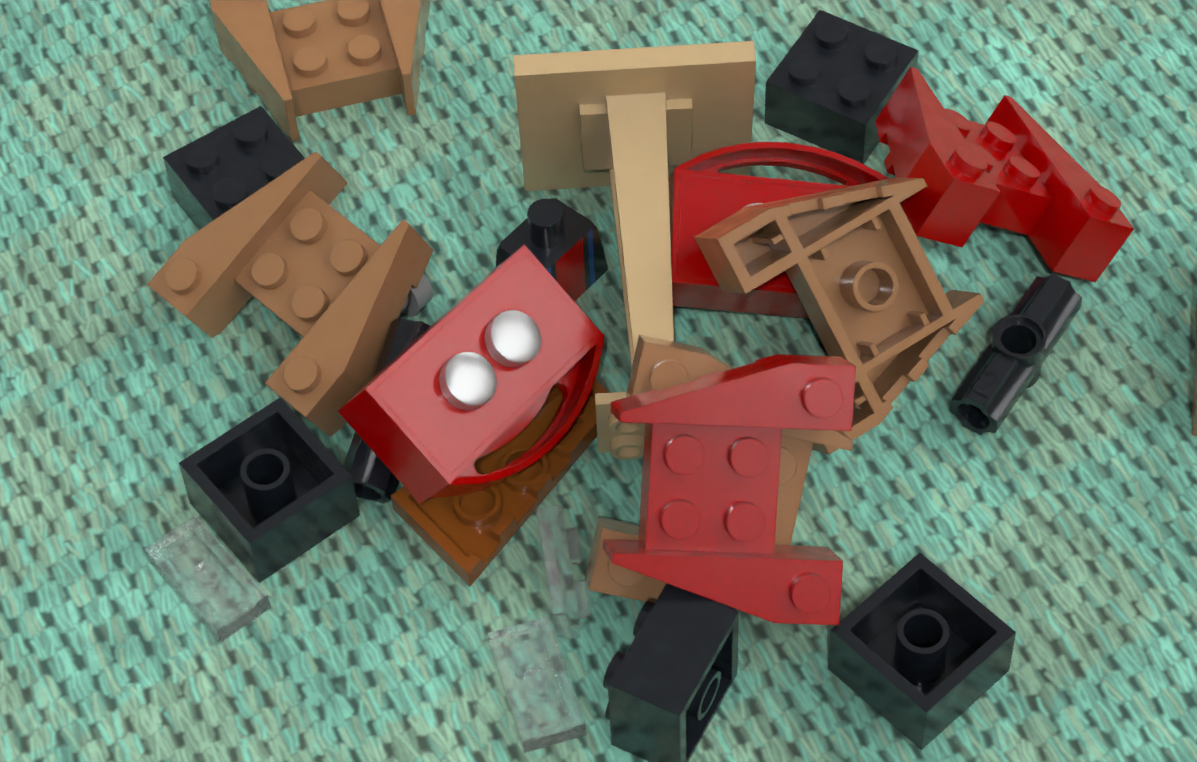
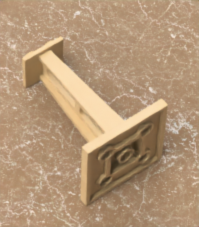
(627, 126)

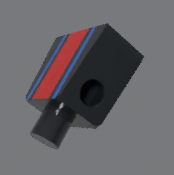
(561, 242)

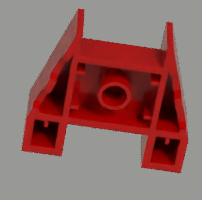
(998, 176)
(716, 483)

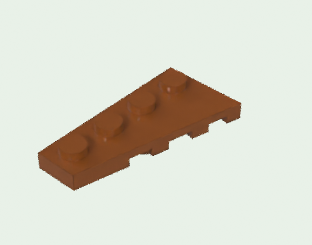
(476, 526)

